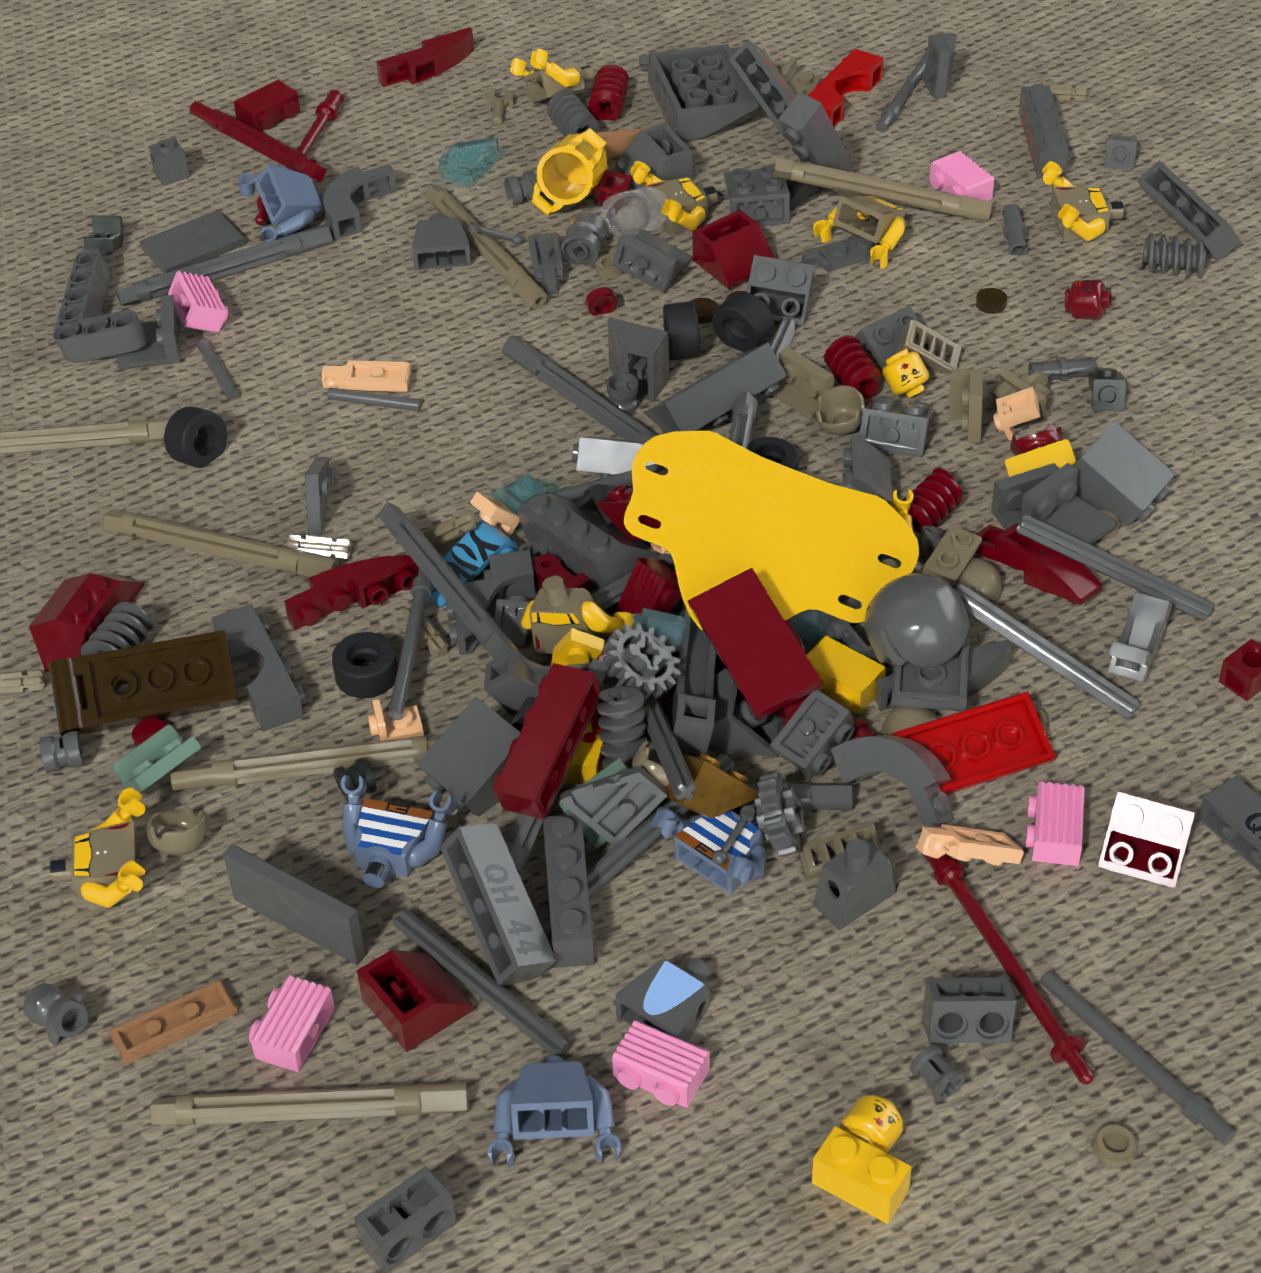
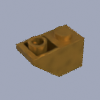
(715, 790)

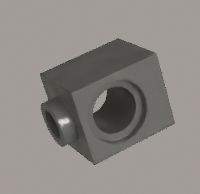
(169, 161)

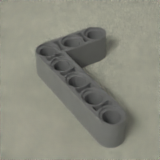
(81, 328)

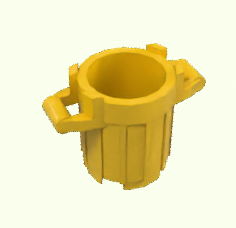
(570, 170)

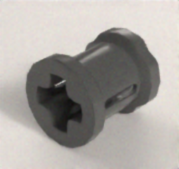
(937, 1072)

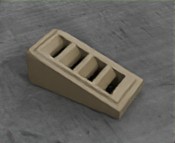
(918, 331)
(834, 842)

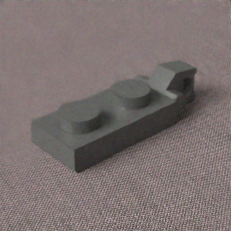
(839, 253)
(546, 260)

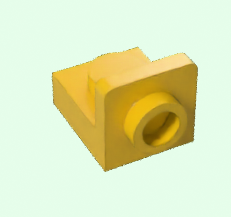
(577, 648)

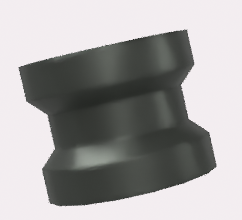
(358, 768)

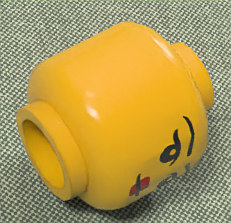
(905, 373)
(874, 1122)

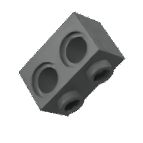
(976, 1009)
(405, 1219)

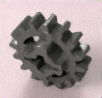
(641, 660)
(779, 814)

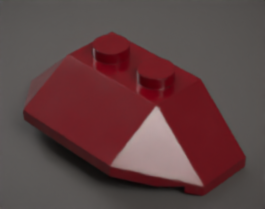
(76, 613)

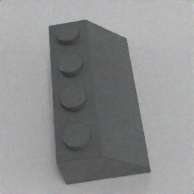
(716, 392)
(581, 539)

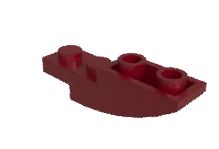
(427, 62)
(1041, 565)
(361, 581)

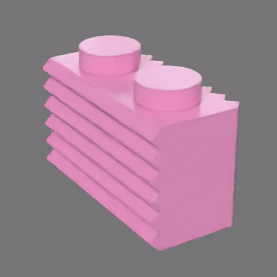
(961, 176)
(198, 302)
(1057, 823)
(291, 1023)
(660, 1064)

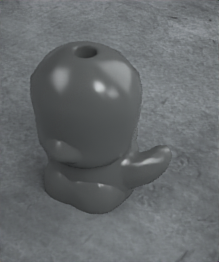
(53, 1009)

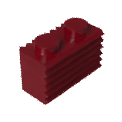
(267, 105)
(649, 586)

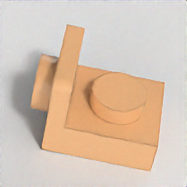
(1016, 409)
(496, 513)
(389, 729)

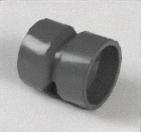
(584, 239)

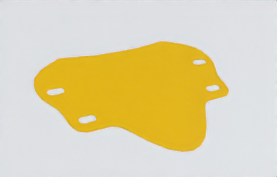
(743, 512)

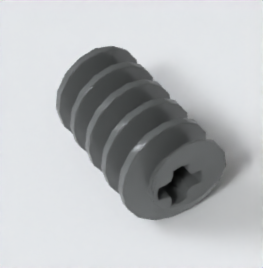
(570, 113)
(1174, 255)
(121, 629)
(622, 723)

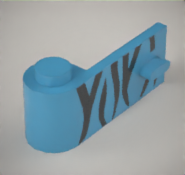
(473, 553)

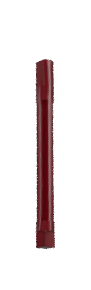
(258, 141)

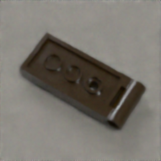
(163, 678)

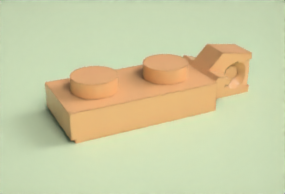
(368, 376)
(969, 843)

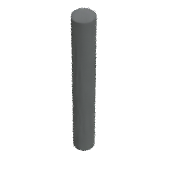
(217, 369)
(374, 399)

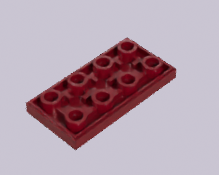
(755, 643)

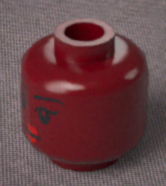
(1087, 299)

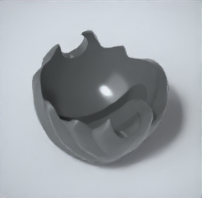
(916, 621)

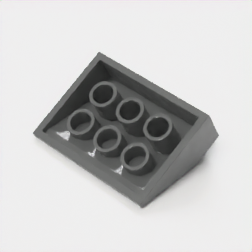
(698, 90)

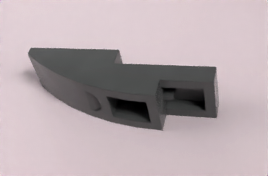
(984, 666)

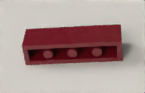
(547, 741)

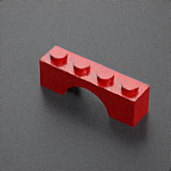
(855, 73)

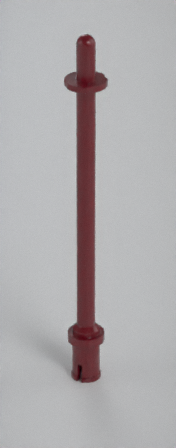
(325, 112)
(1067, 1048)

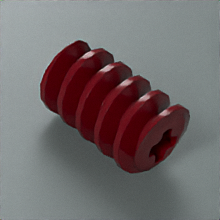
(608, 93)
(853, 366)
(934, 499)

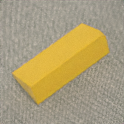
(1057, 453)

